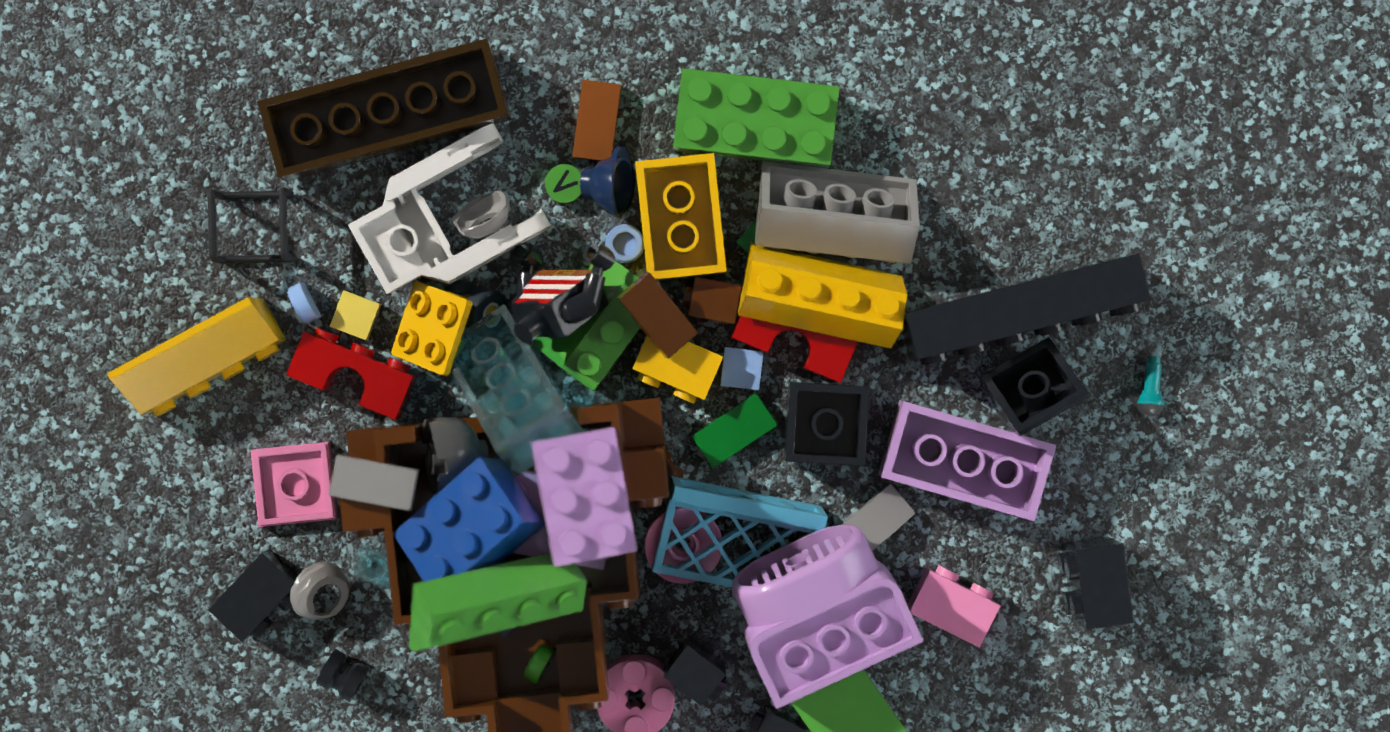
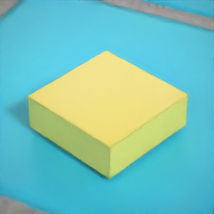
(355, 315)

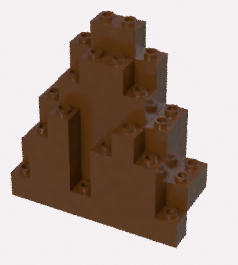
(488, 670)

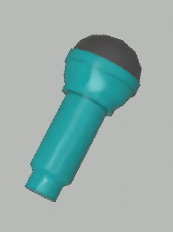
(1151, 400)

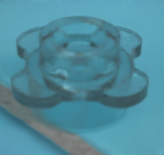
(364, 569)

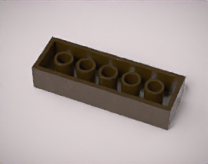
(384, 110)

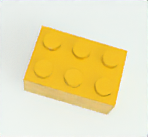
(681, 217)

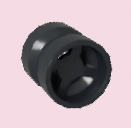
(342, 675)

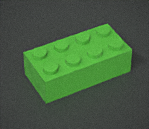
(756, 118)

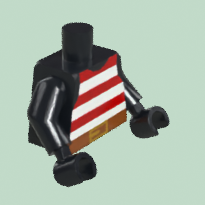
(558, 300)

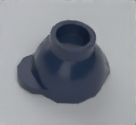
(610, 183)

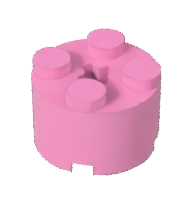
(658, 698)

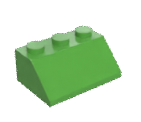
(600, 341)

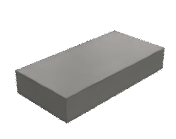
(373, 482)

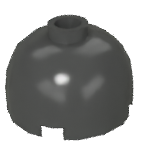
(450, 450)

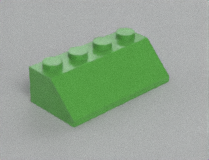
(493, 600)

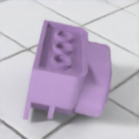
(821, 612)

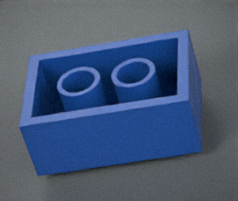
(470, 522)

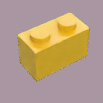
(688, 370)

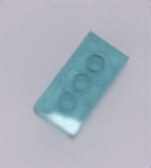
(510, 389)

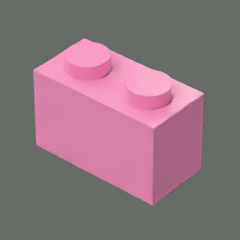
(954, 606)

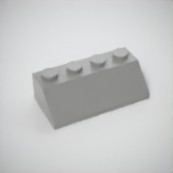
(852, 217)

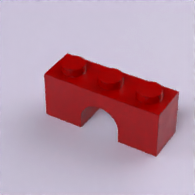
(826, 353)
(321, 357)

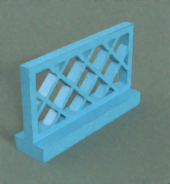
(731, 503)

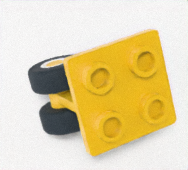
(436, 322)

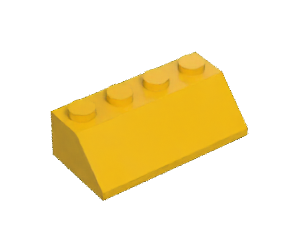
(823, 296)
(198, 356)

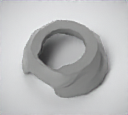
(484, 207)
(310, 581)

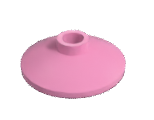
(697, 541)

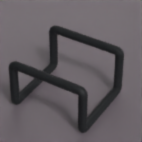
(283, 193)

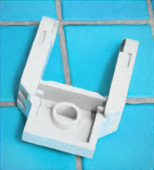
(406, 240)

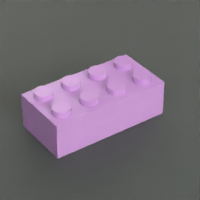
(966, 460)

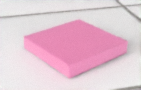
(293, 484)

